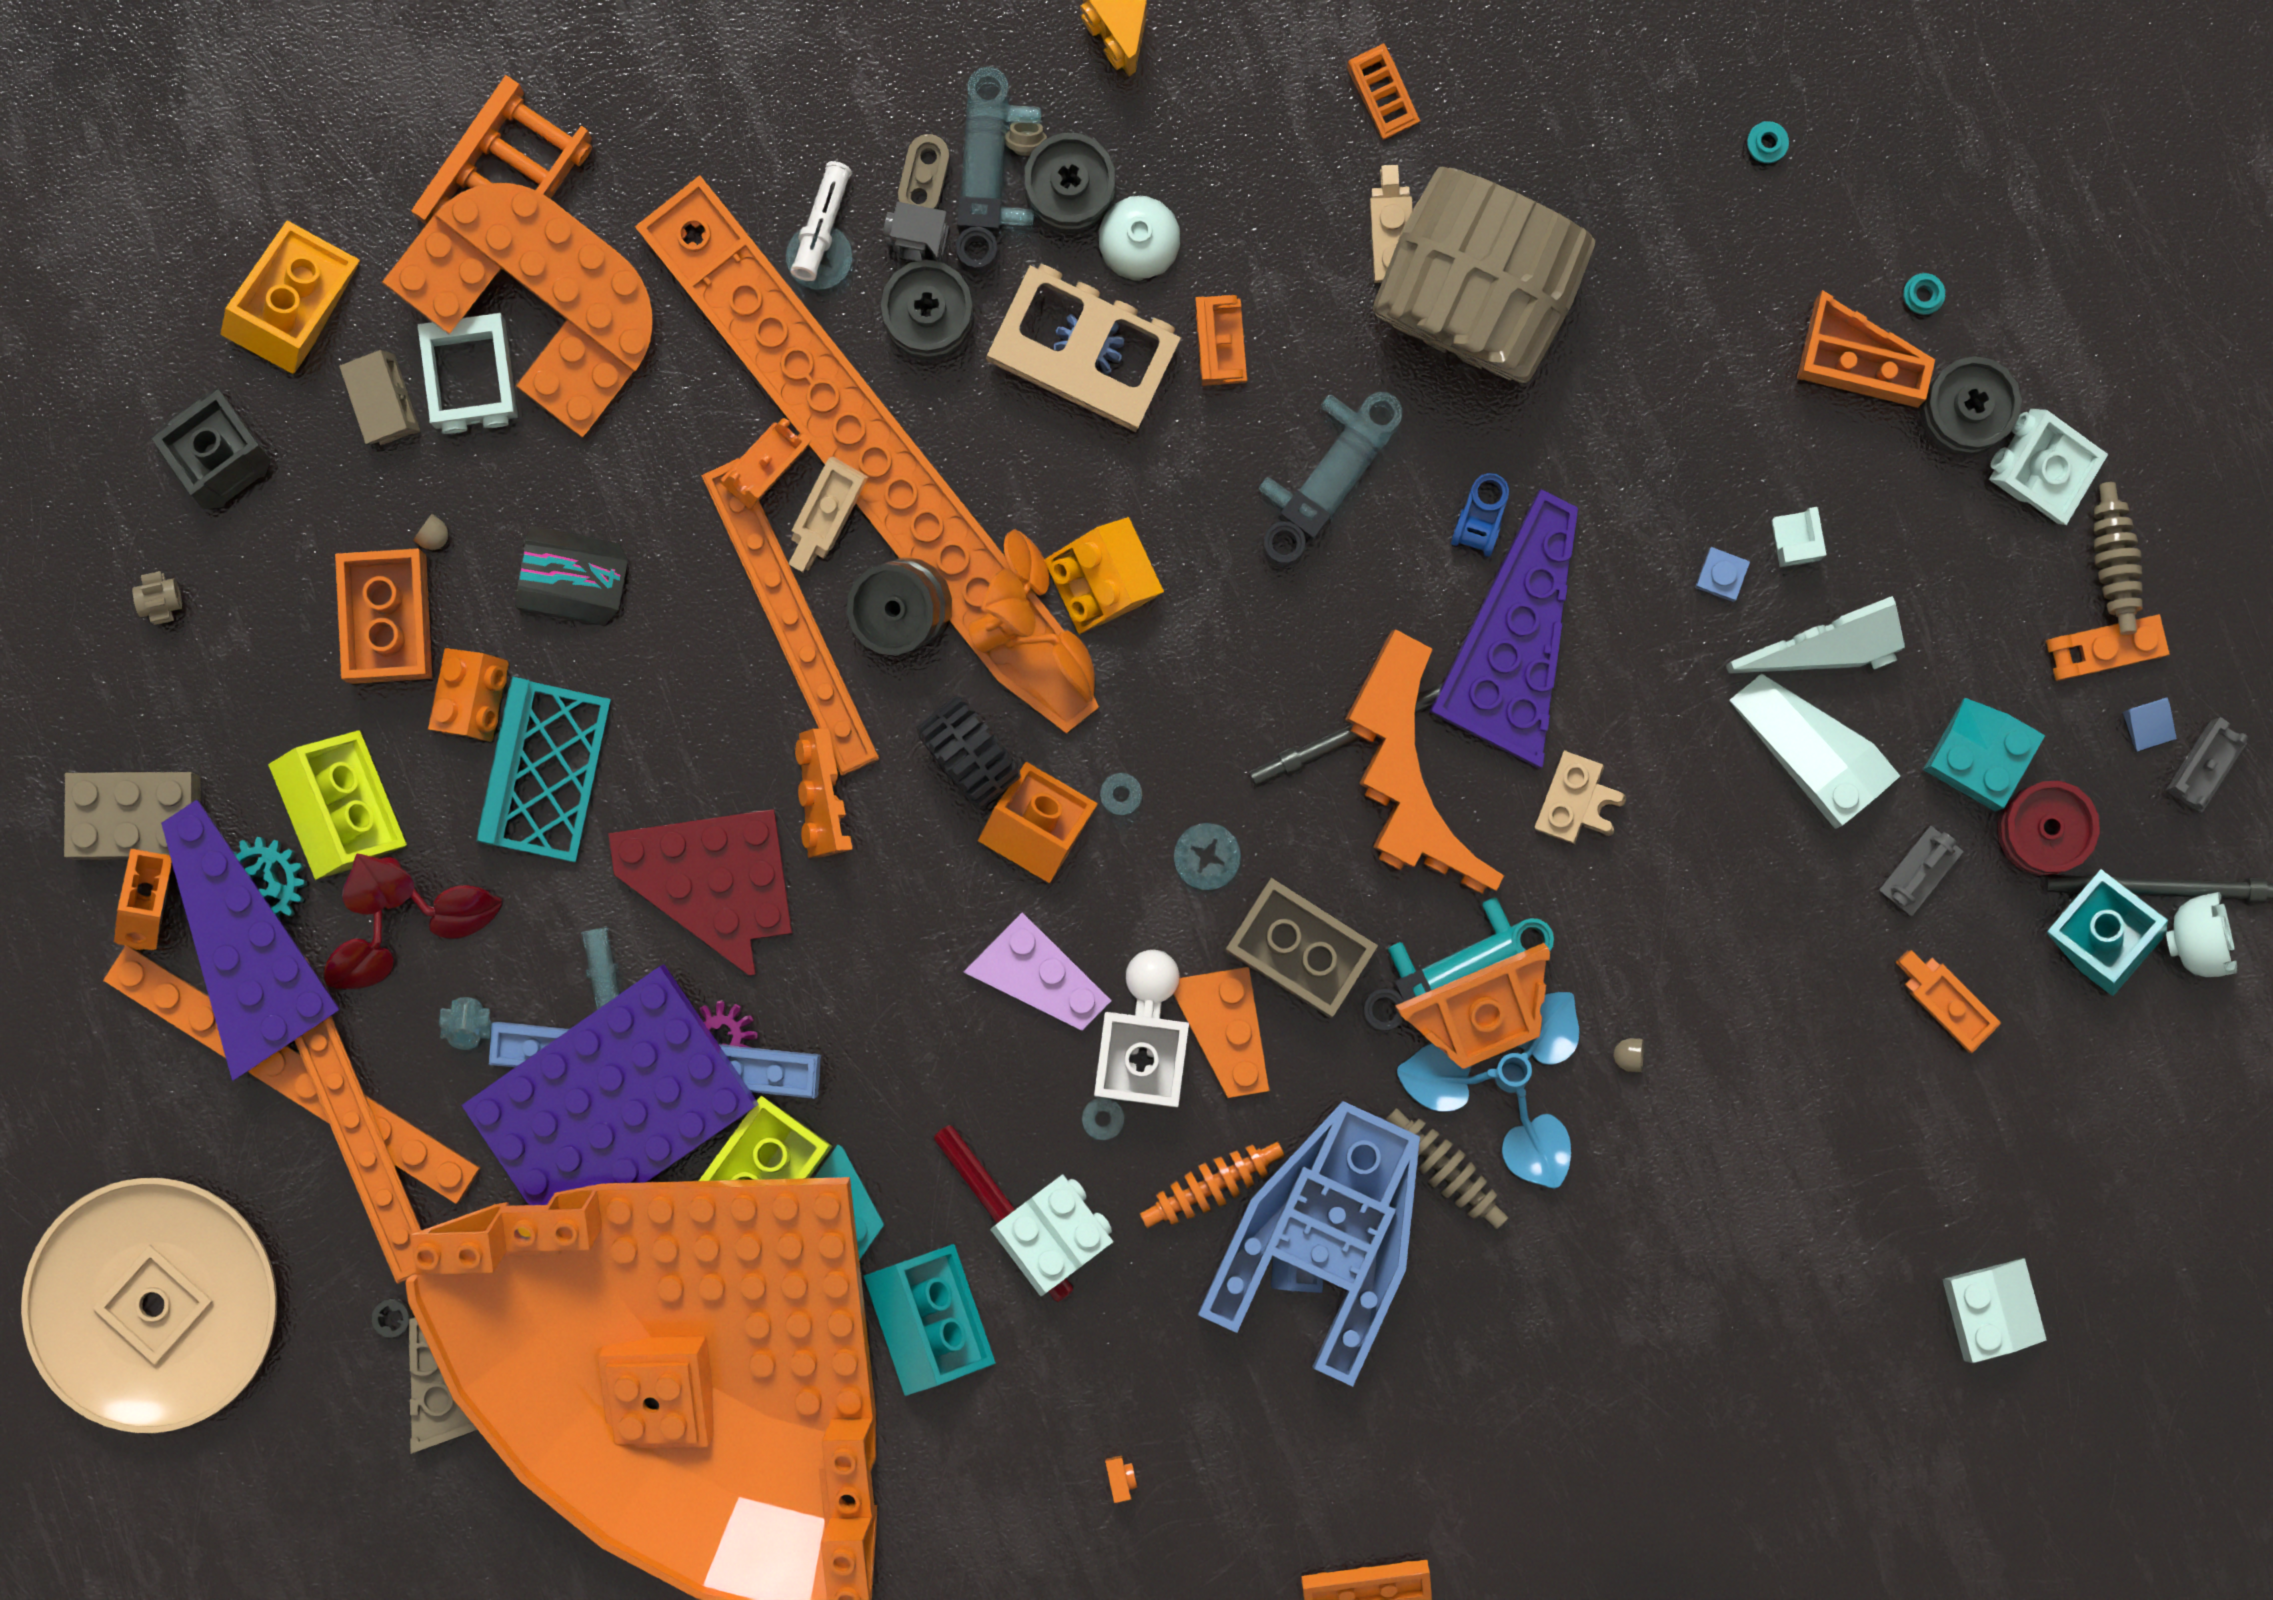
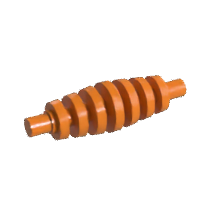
(1212, 1184)

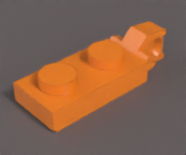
(1948, 1001)

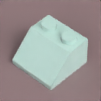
(1994, 1310)

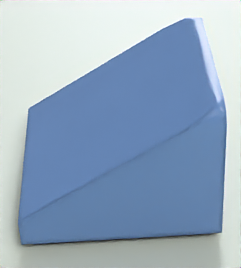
(2150, 724)
(1291, 1278)

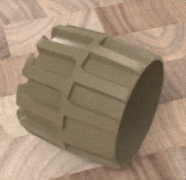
(1484, 274)

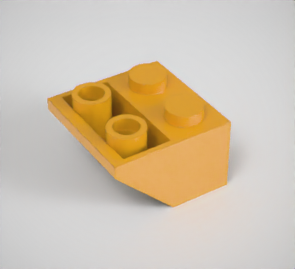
(1120, 26)
(1103, 575)

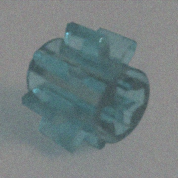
(465, 1023)

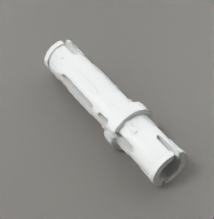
(808, 260)

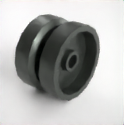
(1066, 158)
(924, 285)
(1988, 388)
(899, 606)

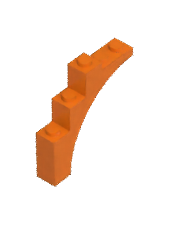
(1414, 826)

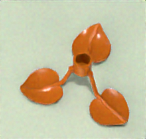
(1012, 614)

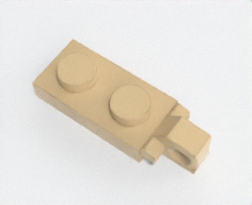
(1388, 213)
(825, 512)

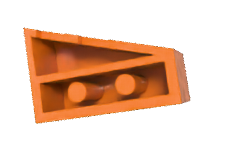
(1861, 357)

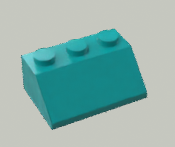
(929, 1320)

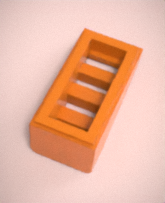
(1396, 85)

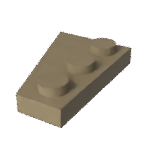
(432, 1408)

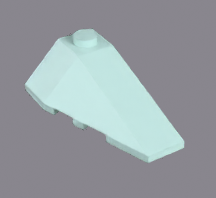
(1850, 641)
(1822, 755)

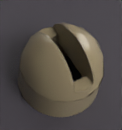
(432, 534)
(1630, 1054)

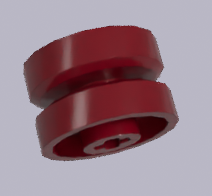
(2067, 811)

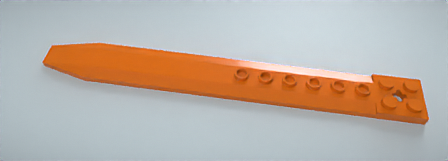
(849, 422)

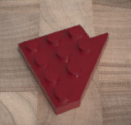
(712, 878)

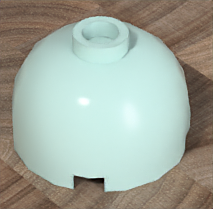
(1139, 238)
(2203, 937)

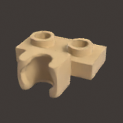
(1577, 800)

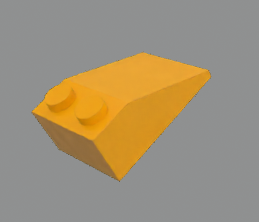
(288, 297)

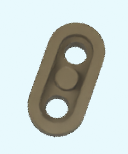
(922, 176)

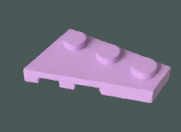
(1040, 974)

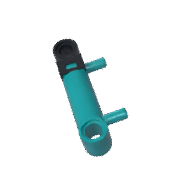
(1462, 963)

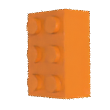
(383, 616)

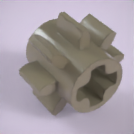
(157, 597)

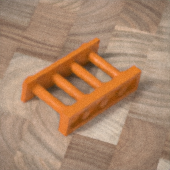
(484, 137)

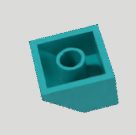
(2108, 932)

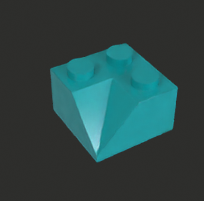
(1984, 753)

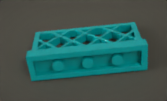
(507, 760)

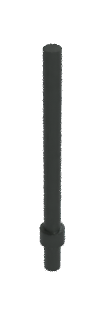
(1292, 760)
(2254, 890)

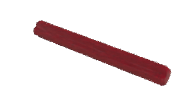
(984, 1187)

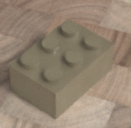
(122, 811)
(1301, 948)

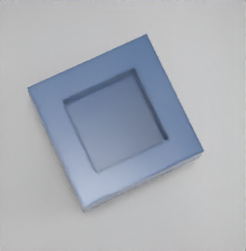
(1722, 574)

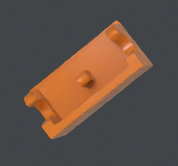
(1220, 340)
(765, 463)

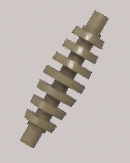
(2118, 558)
(1446, 1168)

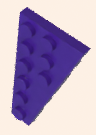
(1510, 655)
(250, 964)

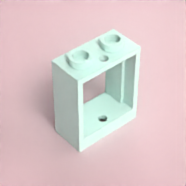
(468, 330)

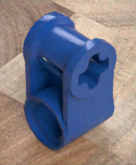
(1481, 517)

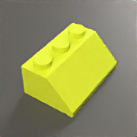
(336, 803)
(768, 1147)

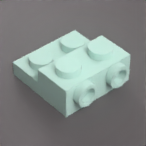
(2047, 465)
(1053, 1234)

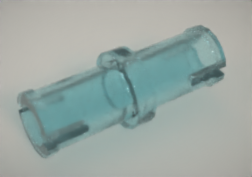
(600, 965)

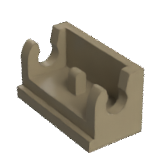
(379, 397)

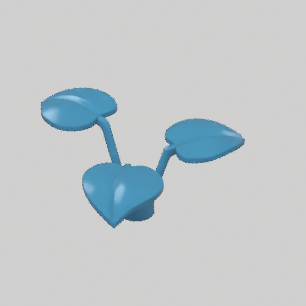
(1539, 1148)

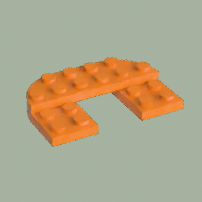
(556, 261)

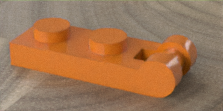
(2107, 648)

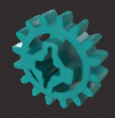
(269, 864)

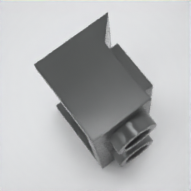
(916, 232)

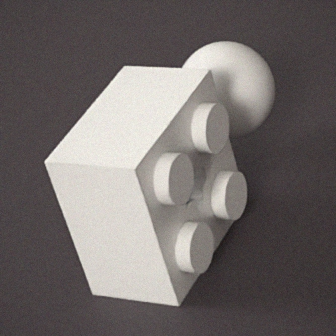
(1151, 979)

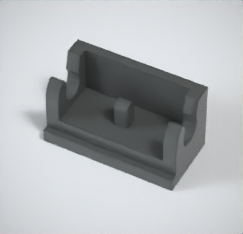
(2207, 764)

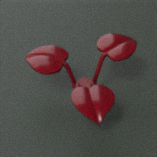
(383, 884)

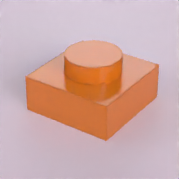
(1121, 1478)

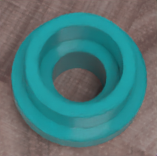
(1764, 154)
(1933, 285)

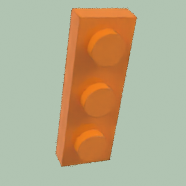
(1384, 1582)

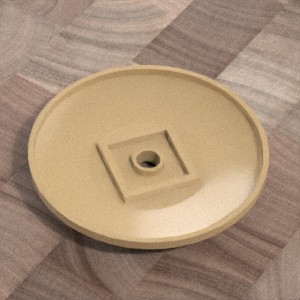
(89, 1318)

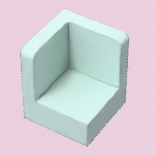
(1799, 538)

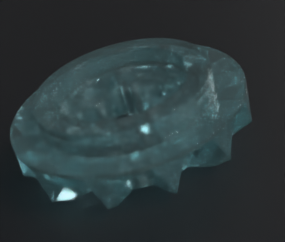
(839, 256)
(1188, 862)

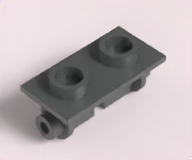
(1921, 870)

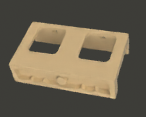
(1072, 370)

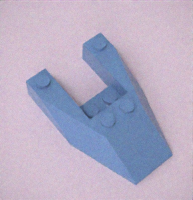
(1338, 1214)

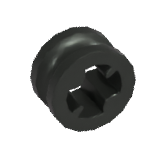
(395, 1305)

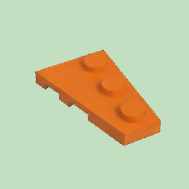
(822, 808)
(1227, 1028)

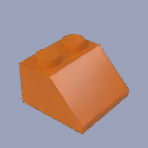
(1037, 822)

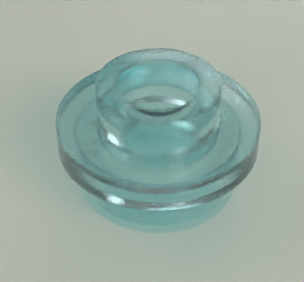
(1121, 780)
(1113, 1128)

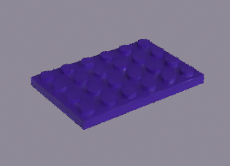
(612, 1096)

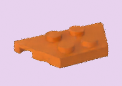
(1484, 1009)

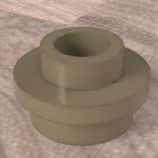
(1024, 137)

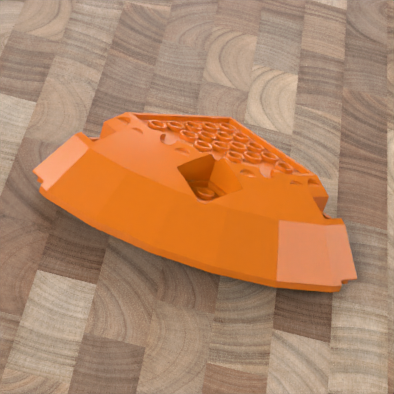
(720, 1307)

